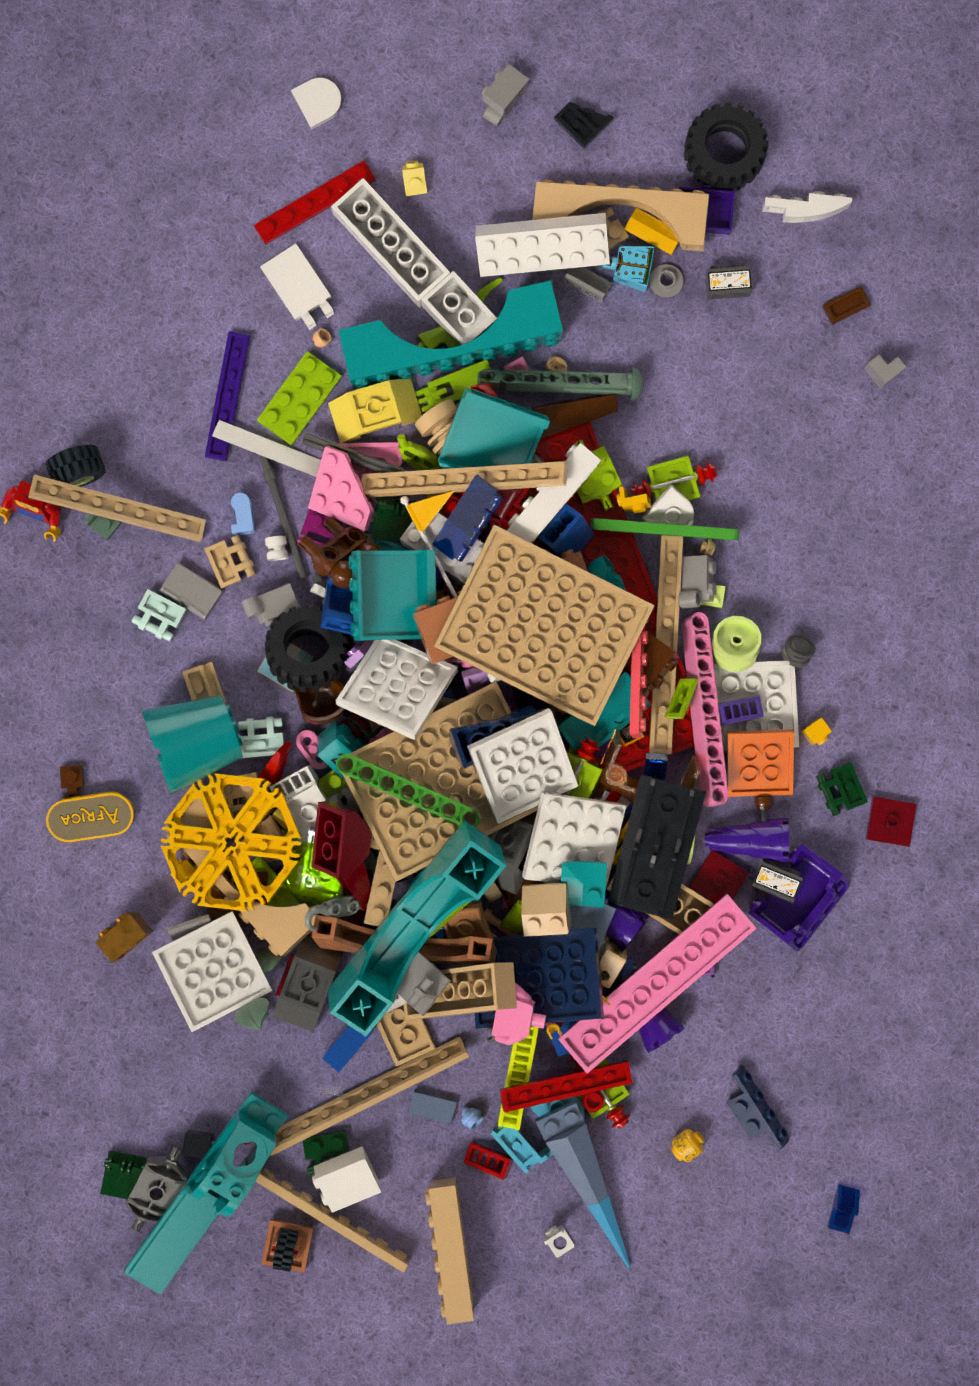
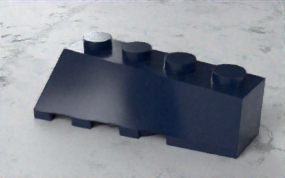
(465, 735)

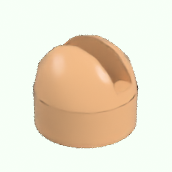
(321, 333)

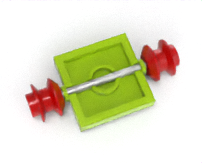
(675, 473)
(585, 773)
(611, 1097)

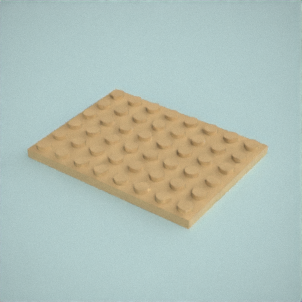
(544, 625)
(404, 832)

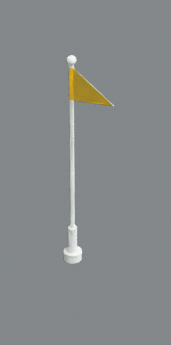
(422, 514)

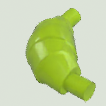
(417, 455)

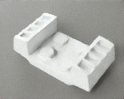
(302, 798)

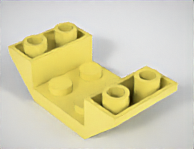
(374, 409)

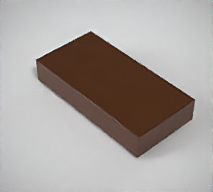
(846, 305)

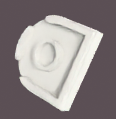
(318, 100)
(670, 508)

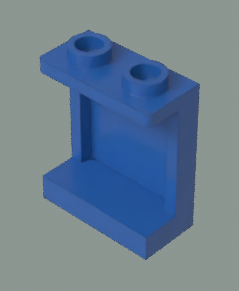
(336, 608)

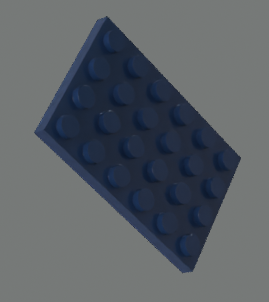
(557, 974)

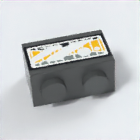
(728, 282)
(778, 881)

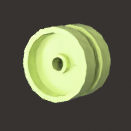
(736, 643)

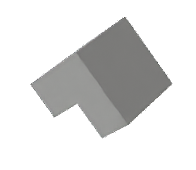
(883, 373)

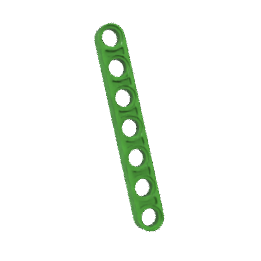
(664, 529)
(399, 783)

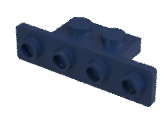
(753, 1110)

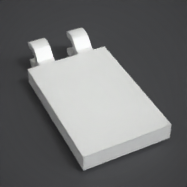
(297, 285)

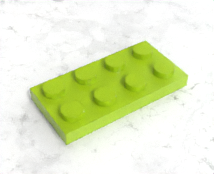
(299, 398)

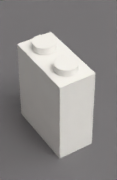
(346, 1179)

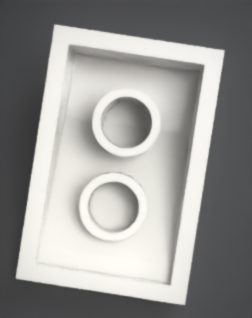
(457, 309)

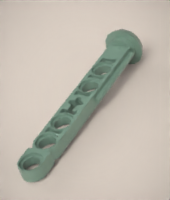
(617, 383)

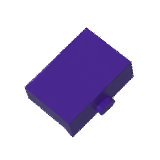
(719, 208)

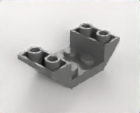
(514, 843)
(307, 984)

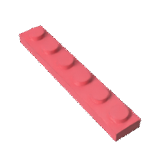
(638, 682)

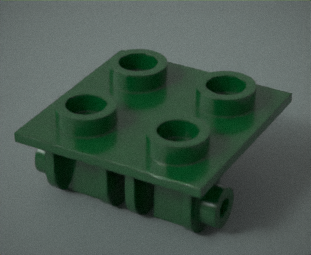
(390, 519)
(121, 1173)

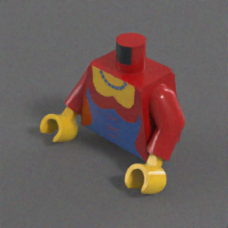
(17, 500)

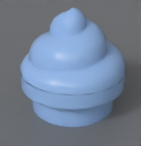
(471, 1117)

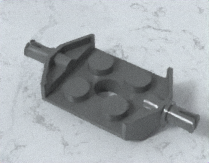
(160, 1173)

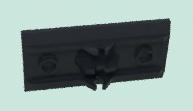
(656, 846)

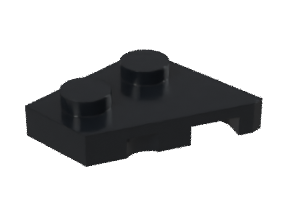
(582, 123)

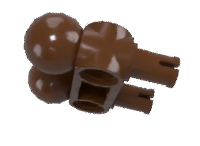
(334, 556)

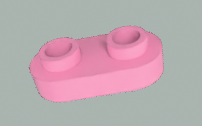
(310, 751)

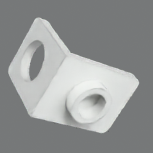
(553, 1233)

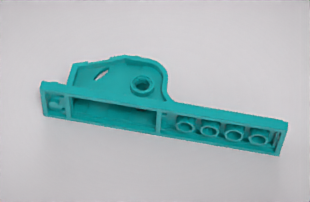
(210, 1190)

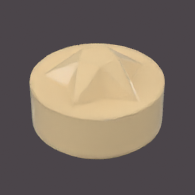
(555, 364)

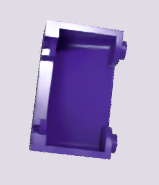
(815, 899)

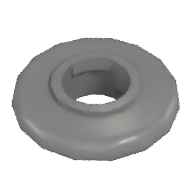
(666, 291)

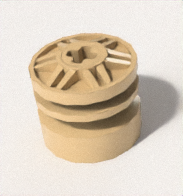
(437, 422)

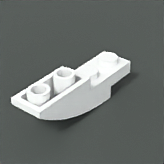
(815, 208)

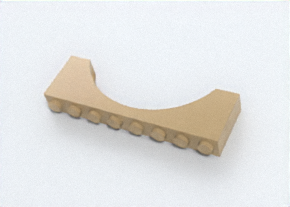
(679, 210)
(278, 925)

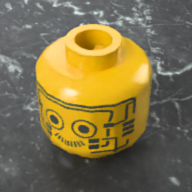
(687, 1145)

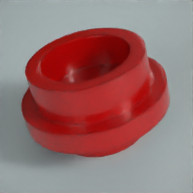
(593, 1101)

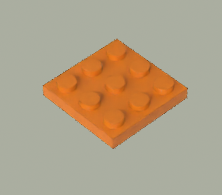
(760, 763)

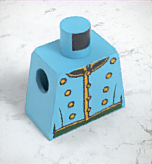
(632, 266)

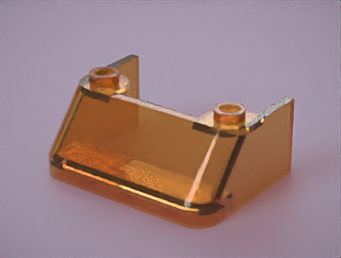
(615, 775)

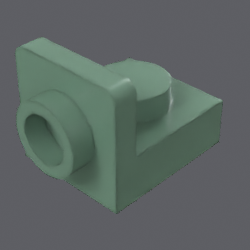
(104, 526)

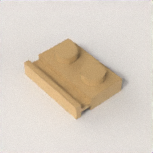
(203, 682)

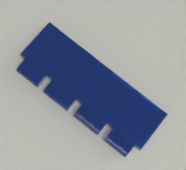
(467, 514)

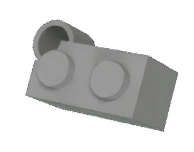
(503, 93)
(697, 581)
(271, 604)

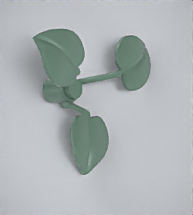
(257, 1011)

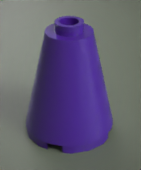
(659, 1030)

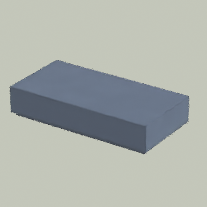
(432, 1107)

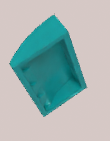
(614, 716)

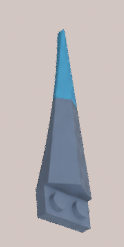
(572, 1147)

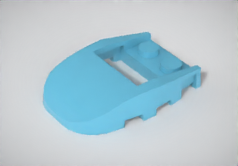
(516, 1144)

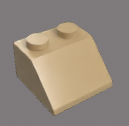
(545, 909)

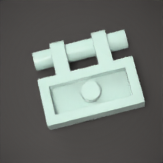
(162, 609)
(261, 744)

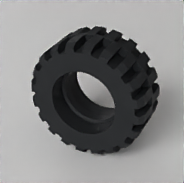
(729, 120)
(299, 674)

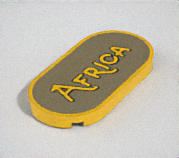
(90, 816)

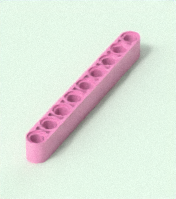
(709, 700)

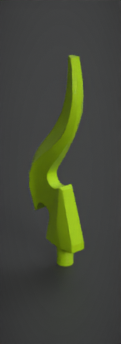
(437, 336)

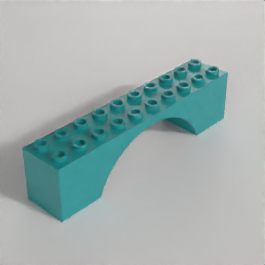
(525, 322)
(453, 878)

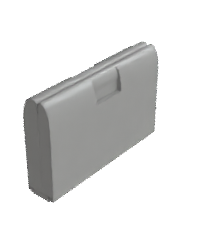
(191, 591)

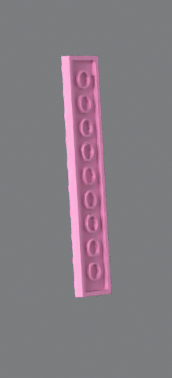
(658, 982)

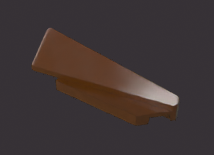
(576, 411)

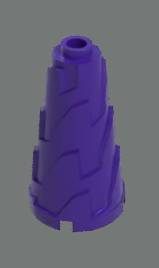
(757, 839)
(624, 924)

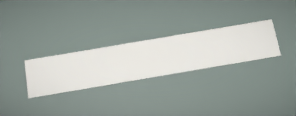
(267, 448)

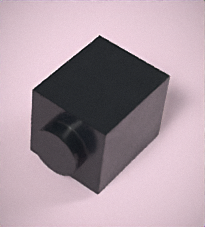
(197, 1143)

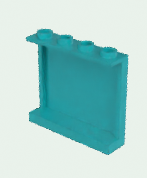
(491, 433)
(388, 591)

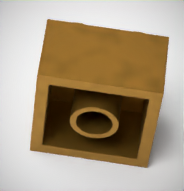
(124, 936)

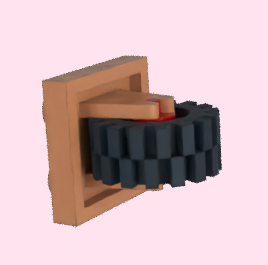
(287, 1246)

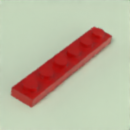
(312, 203)
(565, 1086)

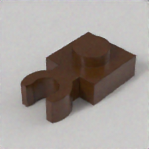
(72, 778)

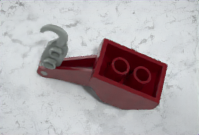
(340, 850)

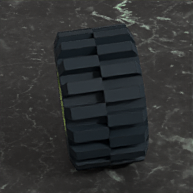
(76, 465)

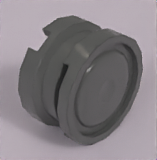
(798, 650)

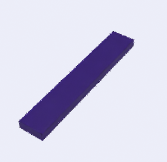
(228, 392)

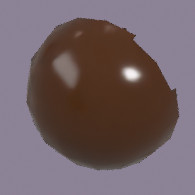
(320, 706)

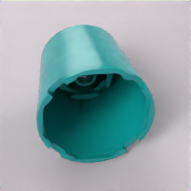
(193, 739)

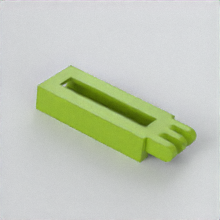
(457, 380)

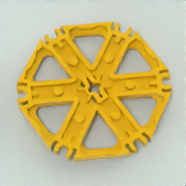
(211, 839)

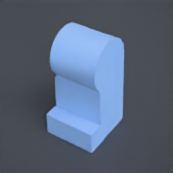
(244, 515)

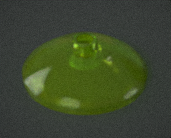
(309, 892)

